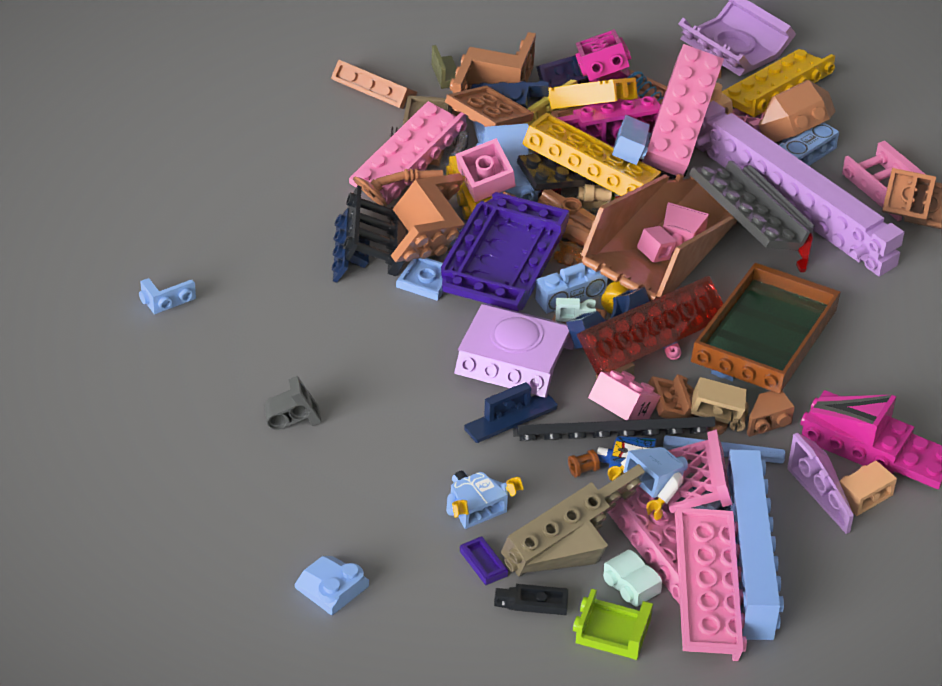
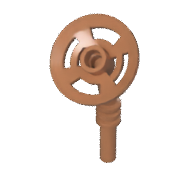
(373, 188)

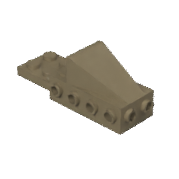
(569, 531)

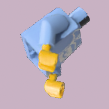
(479, 497)

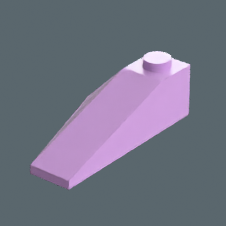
(816, 474)

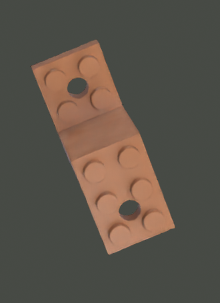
(494, 67)
(428, 217)

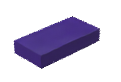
(483, 560)

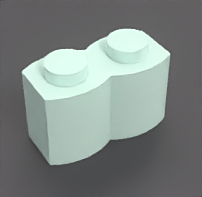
(632, 578)

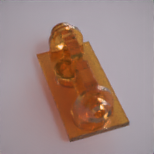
(568, 253)

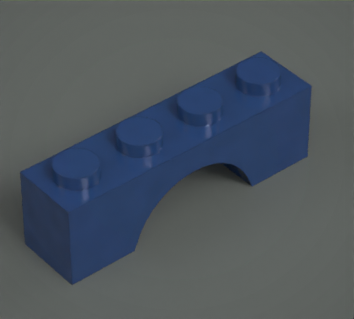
(622, 303)

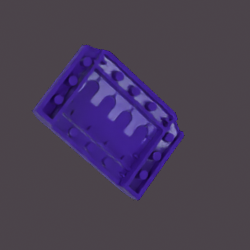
(503, 250)

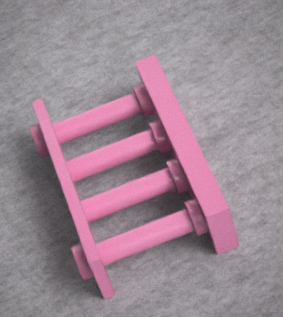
(870, 184)

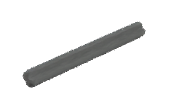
(754, 174)

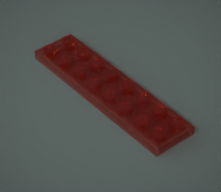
(650, 326)

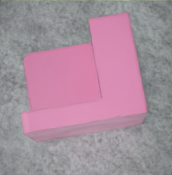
(656, 244)

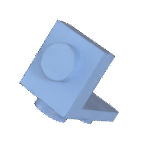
(167, 298)

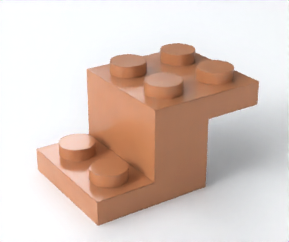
(914, 197)

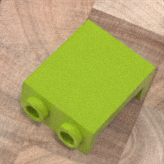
(612, 626)

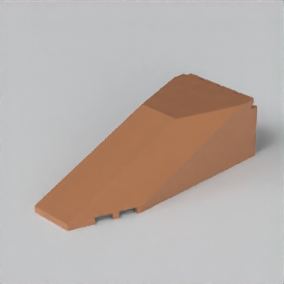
(620, 224)

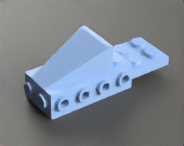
(510, 139)

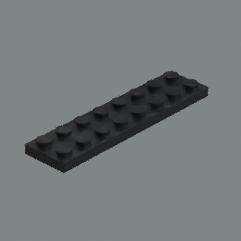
(548, 174)
(605, 428)

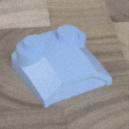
(332, 583)

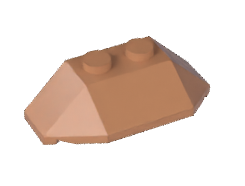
(796, 111)

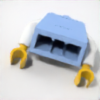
(661, 476)

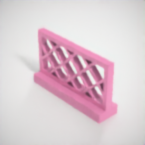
(714, 470)

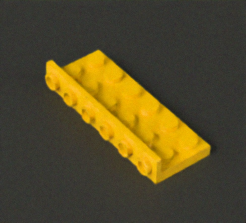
(756, 91)
(586, 155)

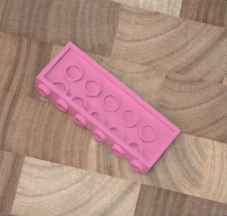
(412, 147)
(650, 537)
(709, 582)

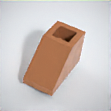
(770, 412)

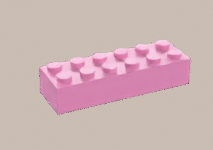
(683, 110)

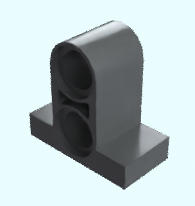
(292, 407)

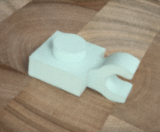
(571, 307)

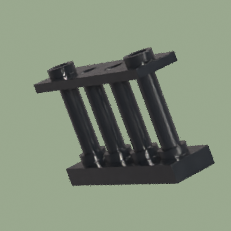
(395, 229)

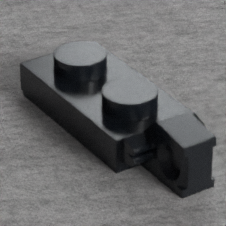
(533, 599)

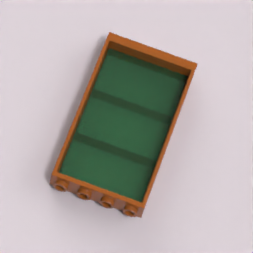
(766, 327)

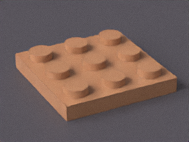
(488, 107)

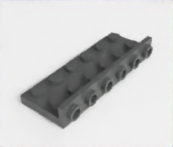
(752, 206)

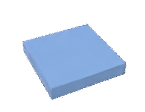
(422, 278)

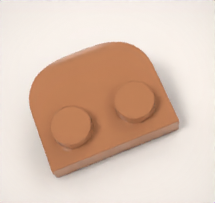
(675, 397)

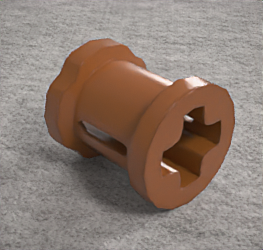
(591, 463)

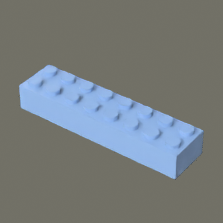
(756, 556)

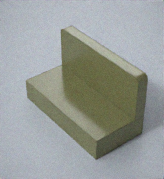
(443, 67)

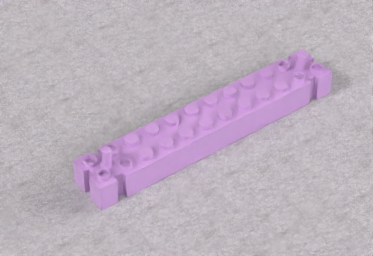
(830, 208)

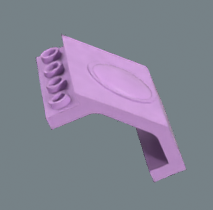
(740, 35)
(512, 348)

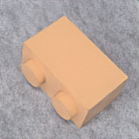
(868, 487)

